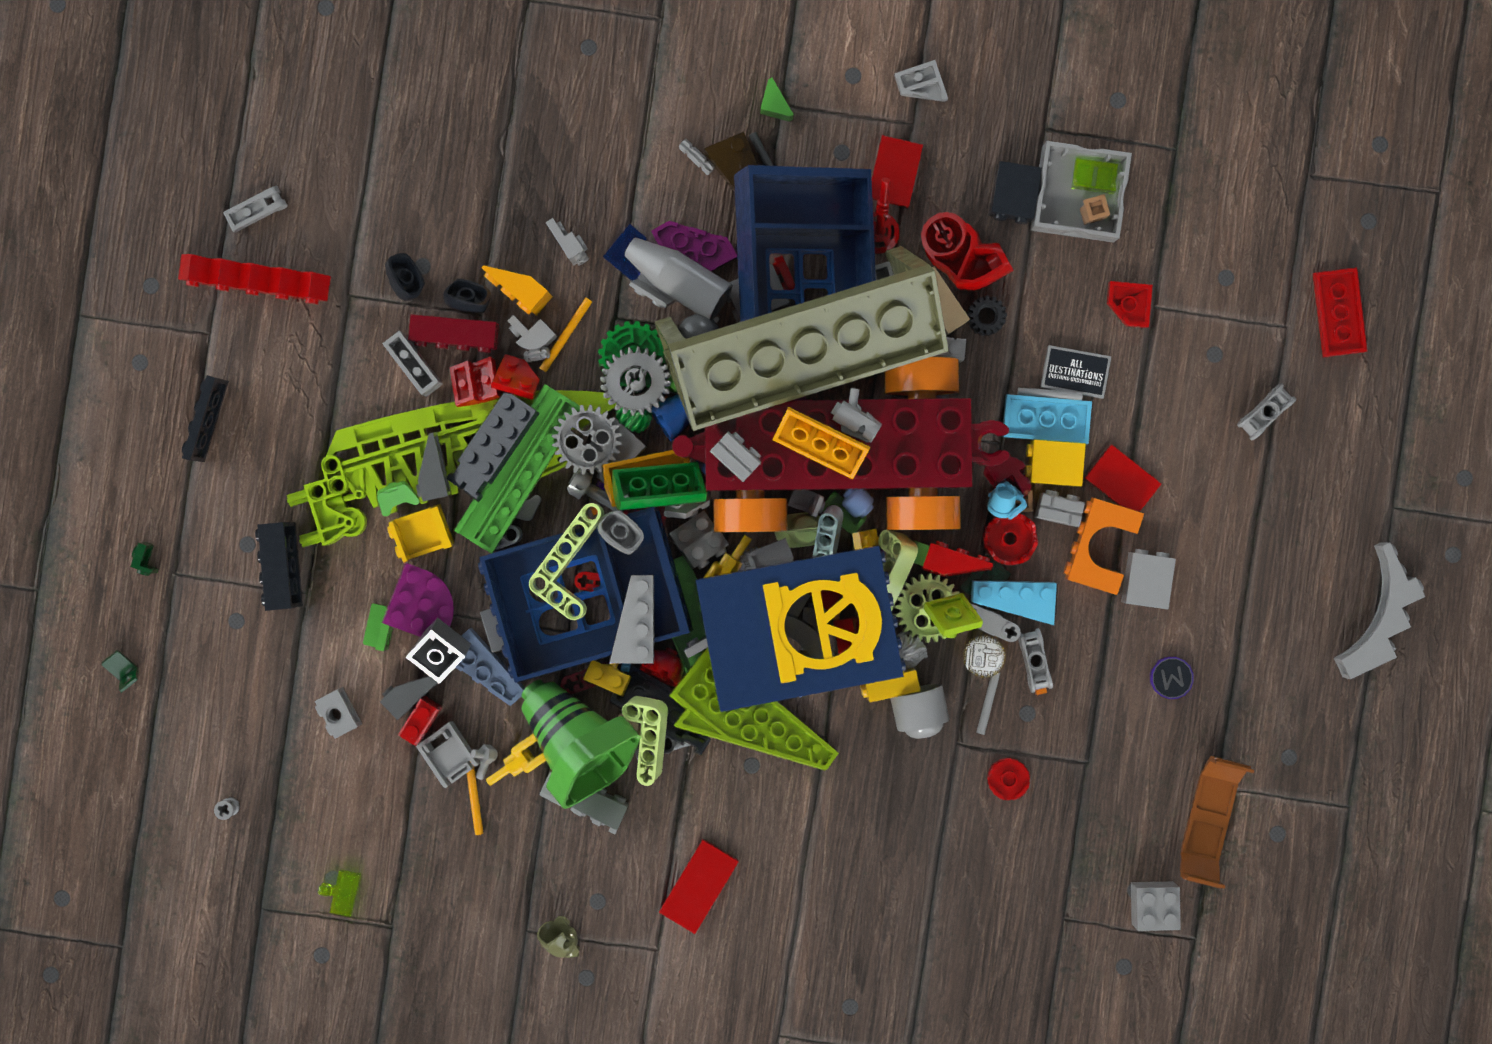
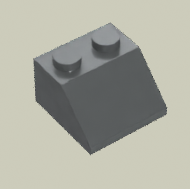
(438, 650)

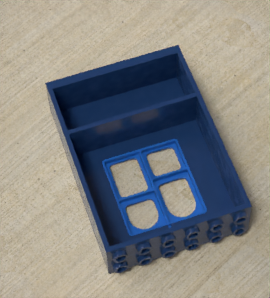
(799, 215)
(518, 613)

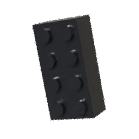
(279, 565)

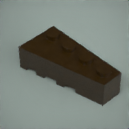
(731, 156)

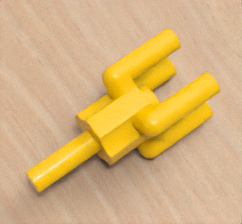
(728, 562)
(518, 761)

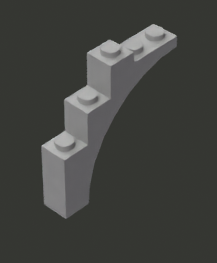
(1390, 619)

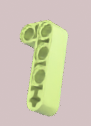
(899, 559)
(648, 741)

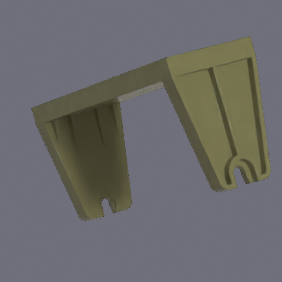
(808, 345)

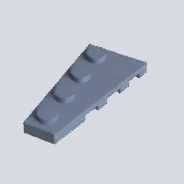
(489, 669)

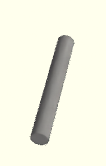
(1072, 395)
(987, 704)

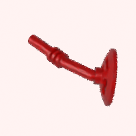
(881, 213)

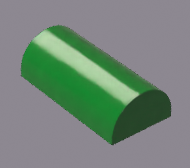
(658, 486)

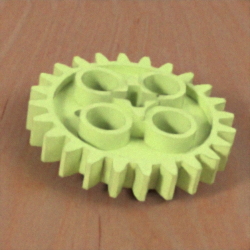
(909, 612)

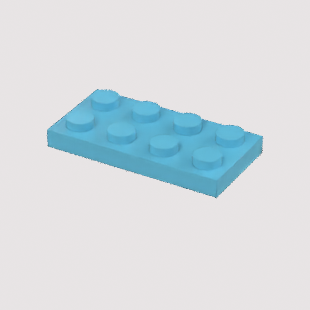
(1047, 419)

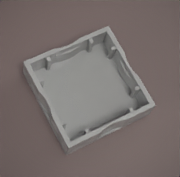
(1060, 205)

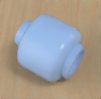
(857, 502)

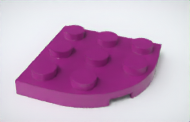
(418, 601)

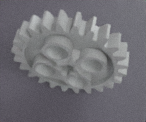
(598, 423)

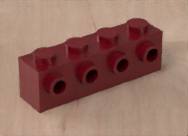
(453, 332)

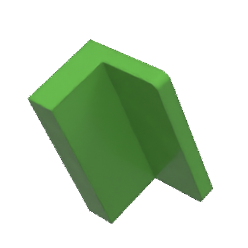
(377, 633)

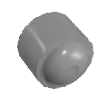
(921, 712)

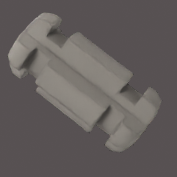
(536, 355)

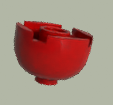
(666, 667)

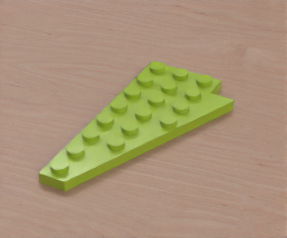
(757, 727)

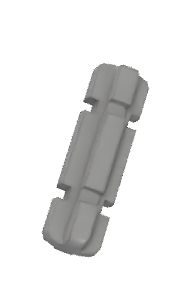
(697, 157)

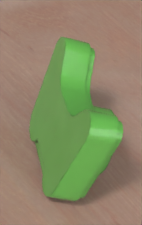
(395, 494)

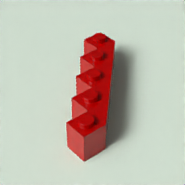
(254, 278)

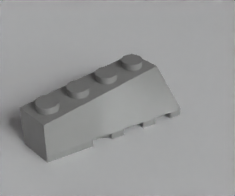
(601, 807)

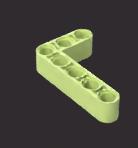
(563, 560)

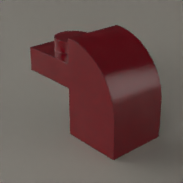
(1009, 471)

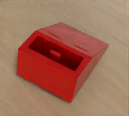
(949, 562)

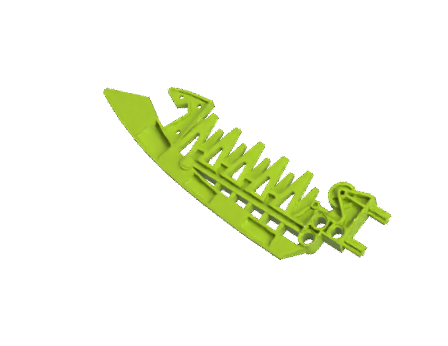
(359, 473)

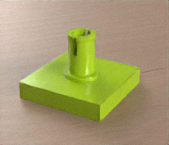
(953, 615)

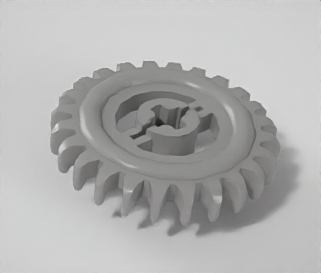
(647, 364)

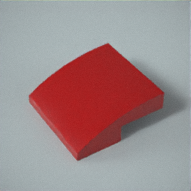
(473, 382)

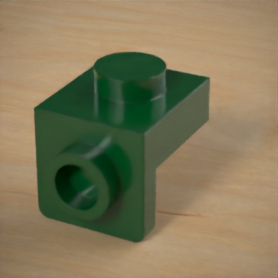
(141, 556)

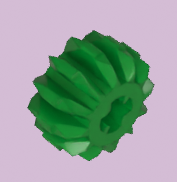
(634, 423)

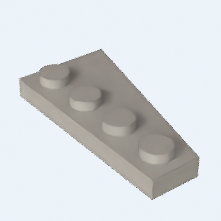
(636, 627)

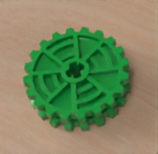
(633, 337)

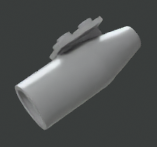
(673, 277)

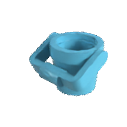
(1003, 501)

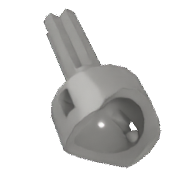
(581, 484)

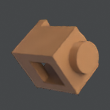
(1094, 209)

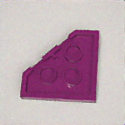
(699, 245)

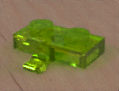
(343, 892)

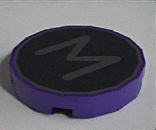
(1171, 677)

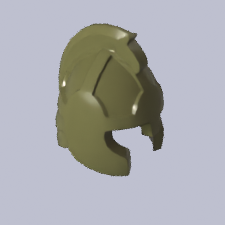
(559, 938)

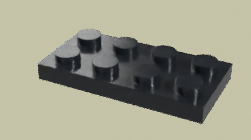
(205, 419)

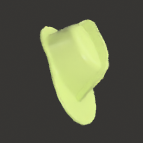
(800, 530)

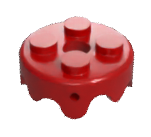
(1020, 550)

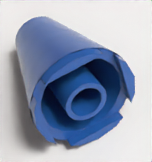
(671, 417)

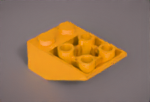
(528, 292)

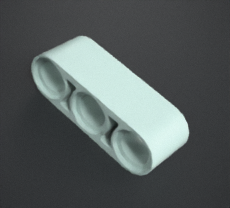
(829, 528)

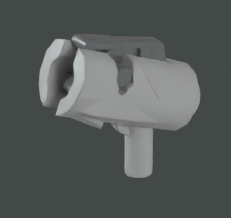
(853, 420)

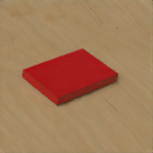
(898, 162)
(1122, 480)

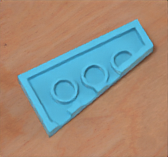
(1021, 598)

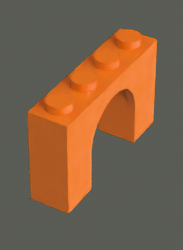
(1081, 567)

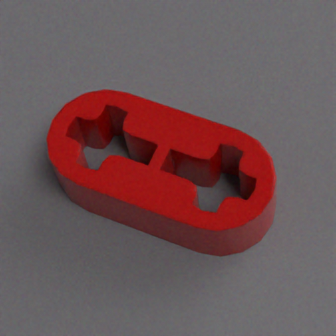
(591, 576)

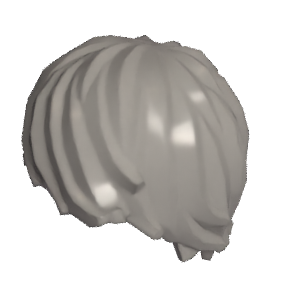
(912, 651)

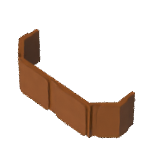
(1210, 820)

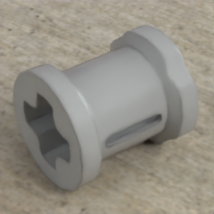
(220, 808)

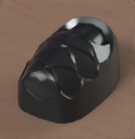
(404, 276)
(467, 296)

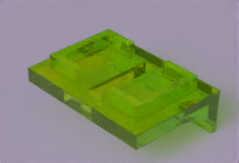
(1105, 176)

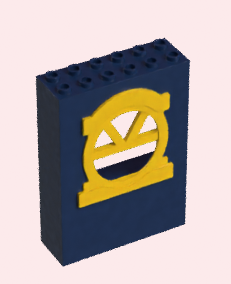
(748, 638)

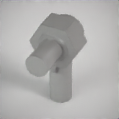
(486, 755)

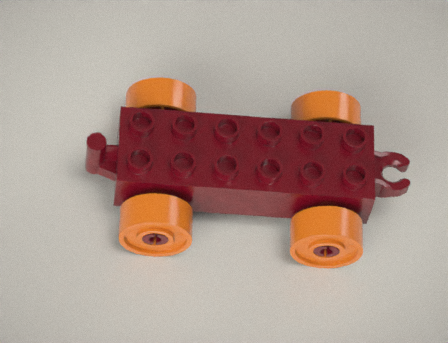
(918, 448)

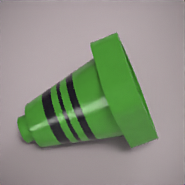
(577, 742)

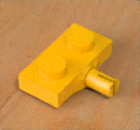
(607, 677)

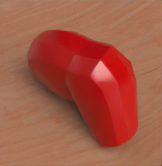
(960, 254)

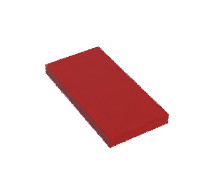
(1339, 312)
(698, 886)

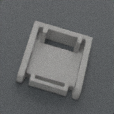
(449, 759)

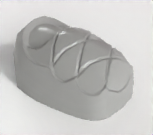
(620, 532)

